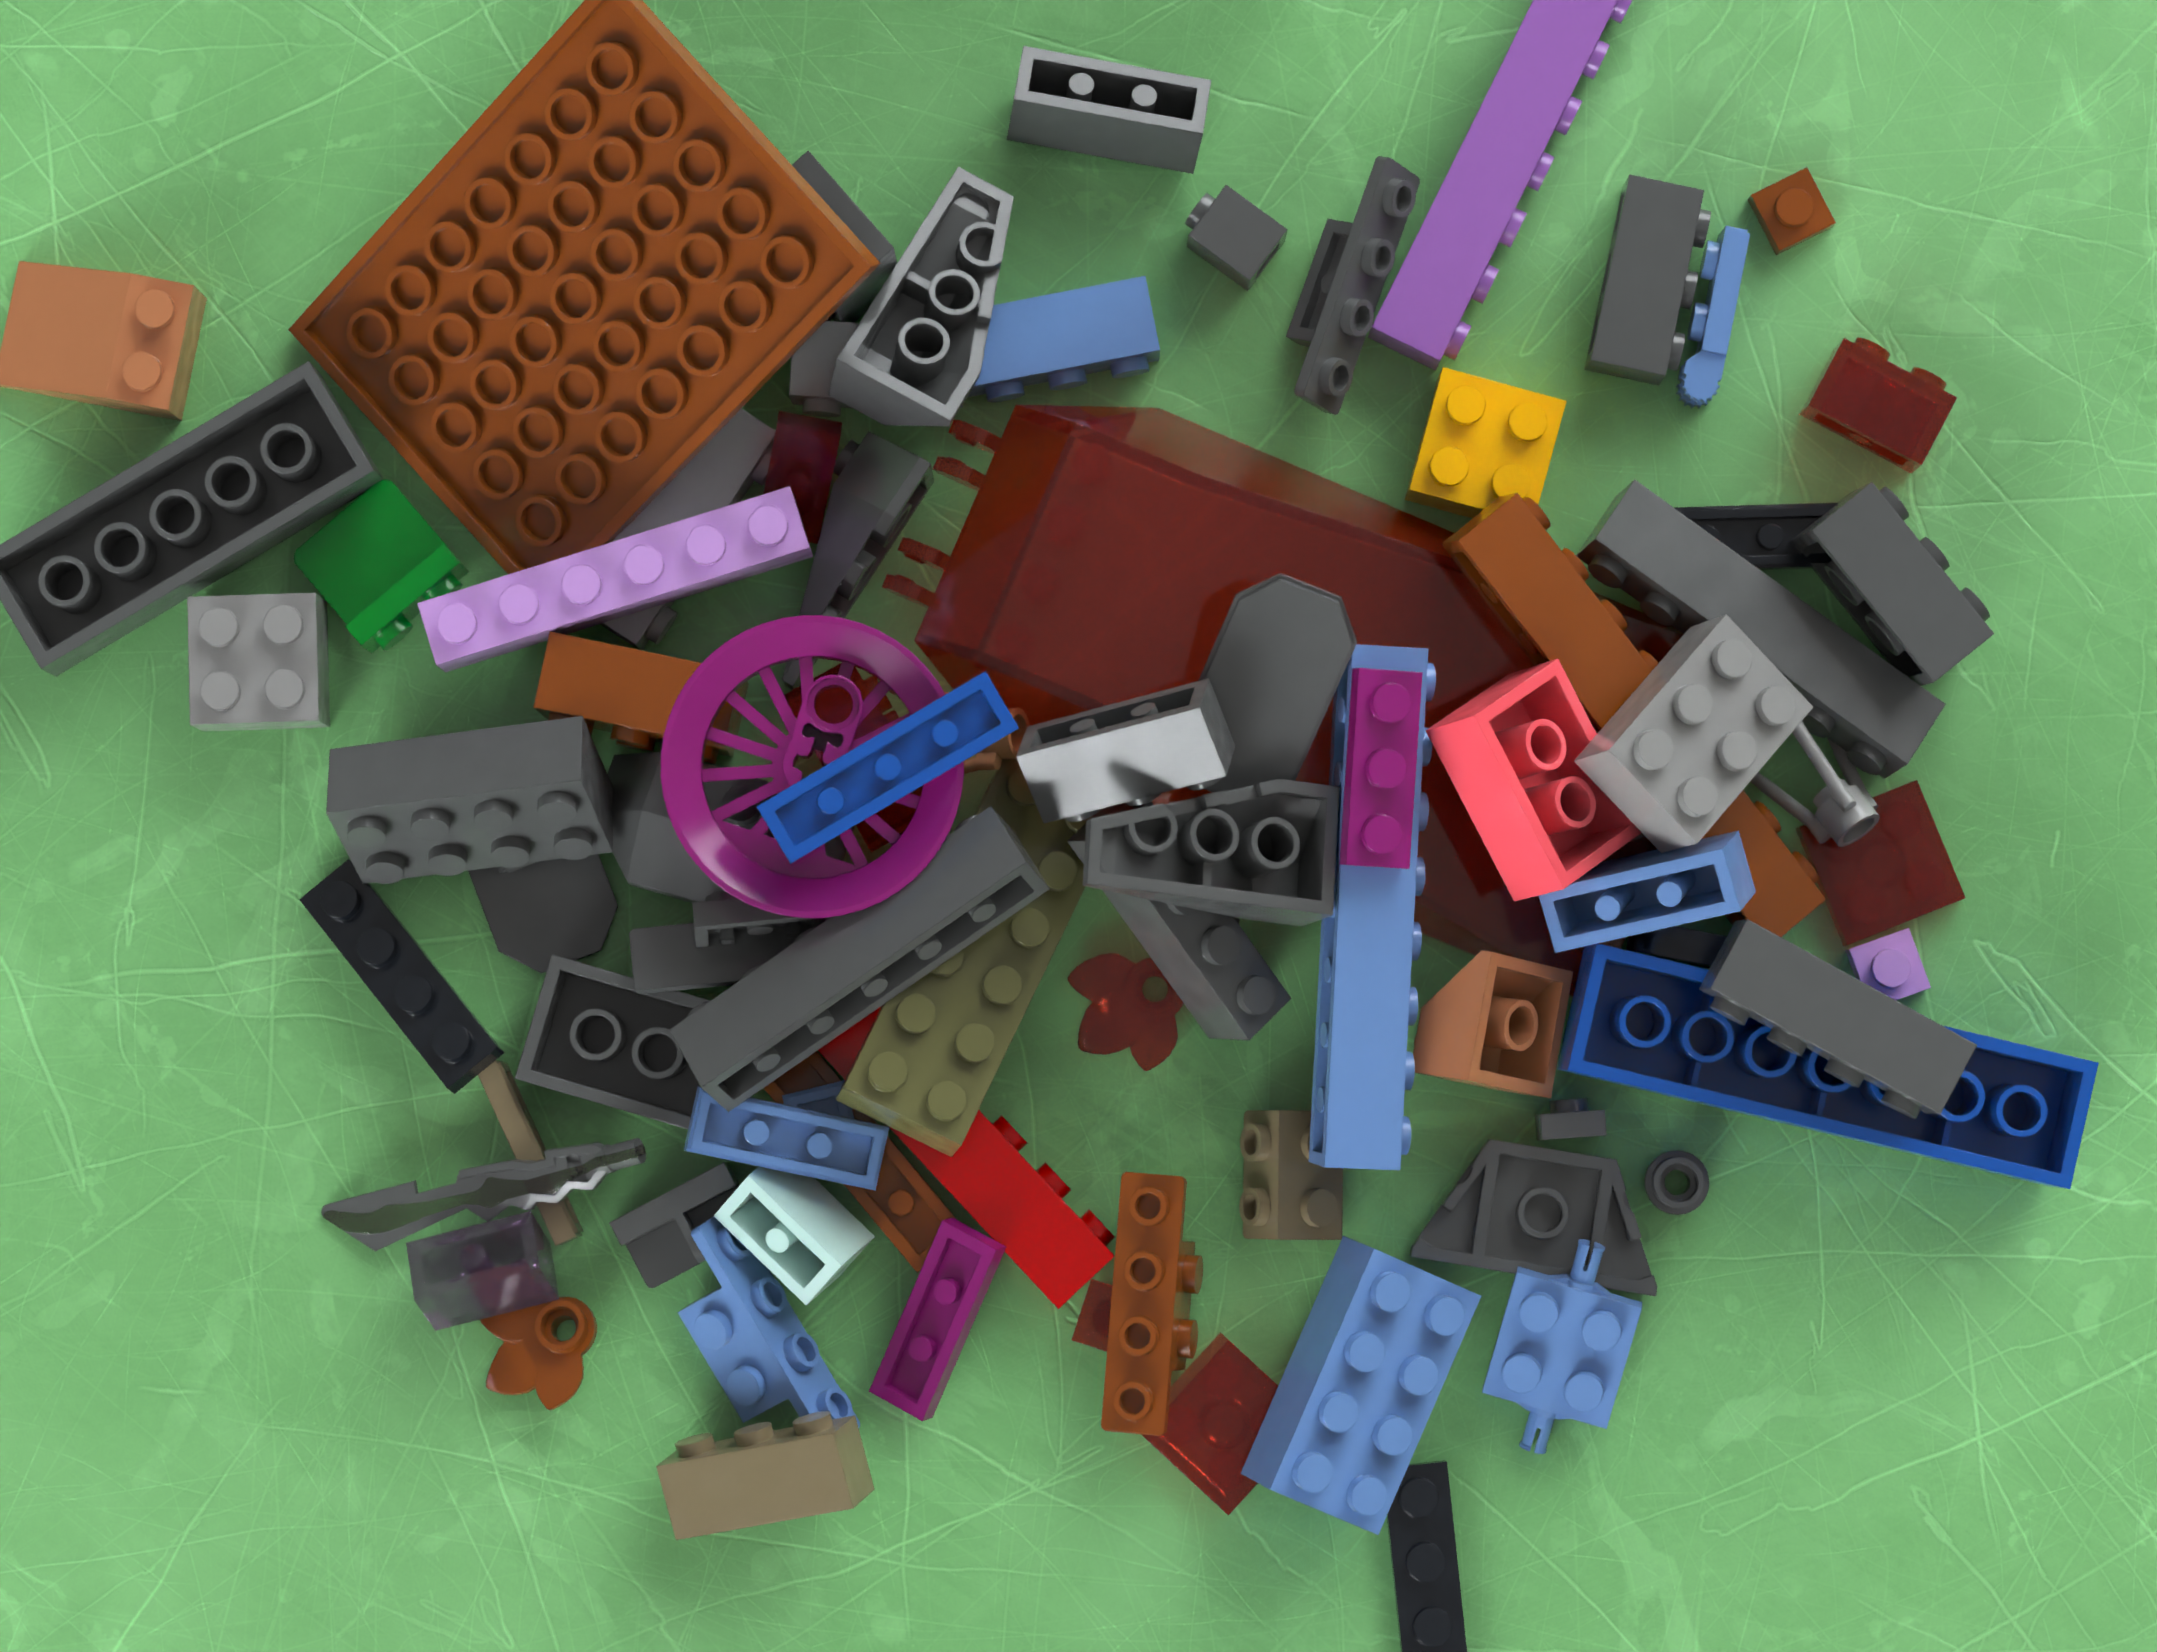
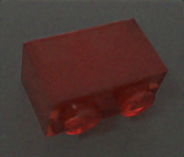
(1879, 403)

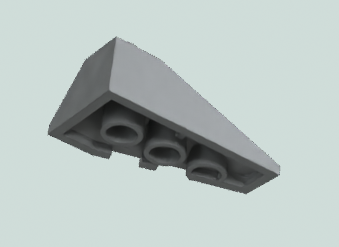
(931, 319)
(864, 516)
(1231, 853)

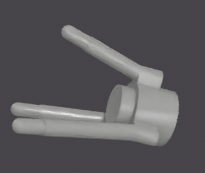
(1843, 806)

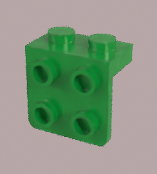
(378, 565)

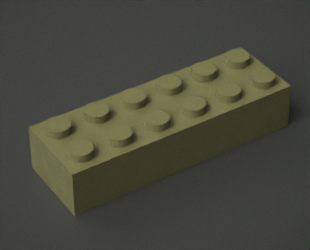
(949, 1031)

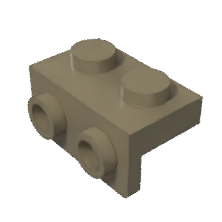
(1282, 1190)

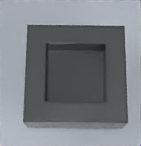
(1570, 1120)

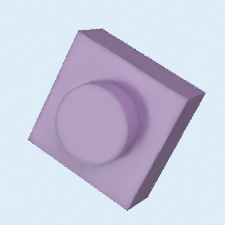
(1890, 965)

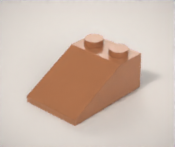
(102, 338)

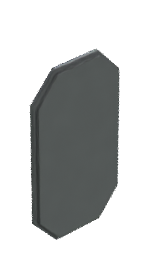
(1277, 675)
(547, 909)

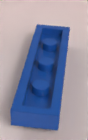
(887, 767)

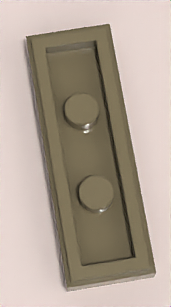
(526, 1144)

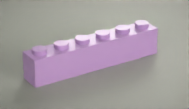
(615, 579)

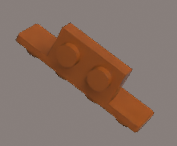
(1149, 1304)

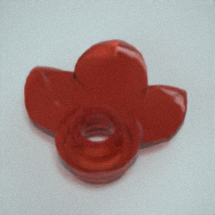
(1121, 1013)

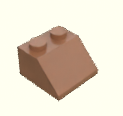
(1496, 1025)

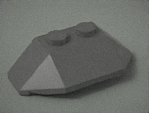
(645, 836)

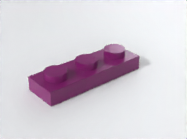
(1380, 768)
(937, 1319)

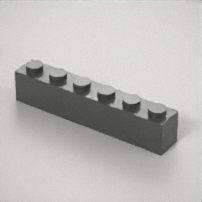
(1693, 577)
(857, 962)

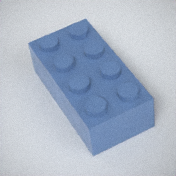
(1360, 1385)

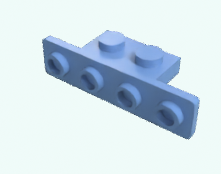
(756, 1336)

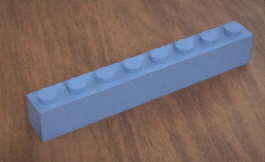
(1367, 968)

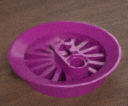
(747, 860)

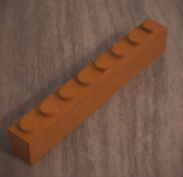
(1556, 615)

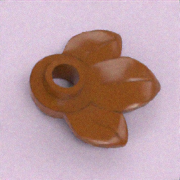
(535, 1356)

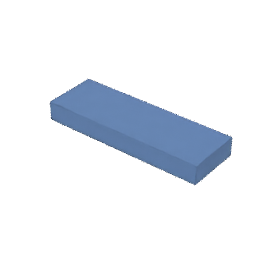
(788, 1139)

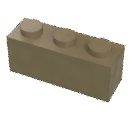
(765, 1475)

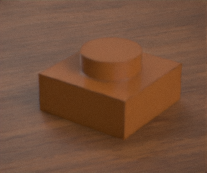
(1791, 211)

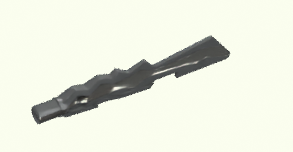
(485, 1190)

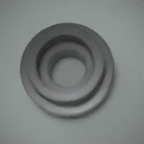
(1696, 1187)

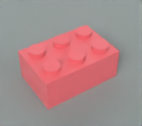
(1520, 784)

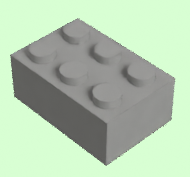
(1693, 734)

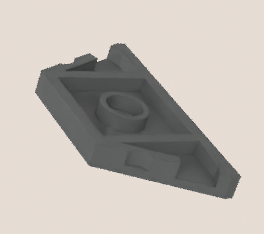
(1531, 1210)

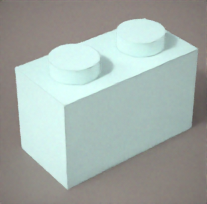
(794, 1229)

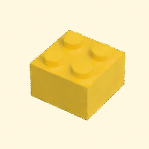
(1483, 444)

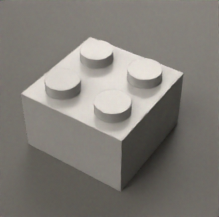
(258, 662)

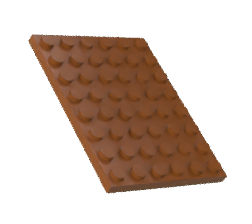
(582, 290)

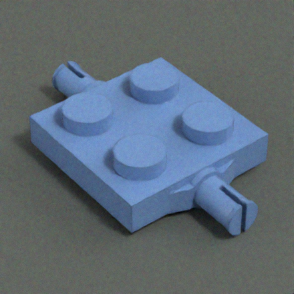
(1562, 1347)

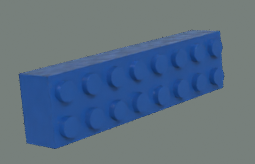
(1654, 1030)

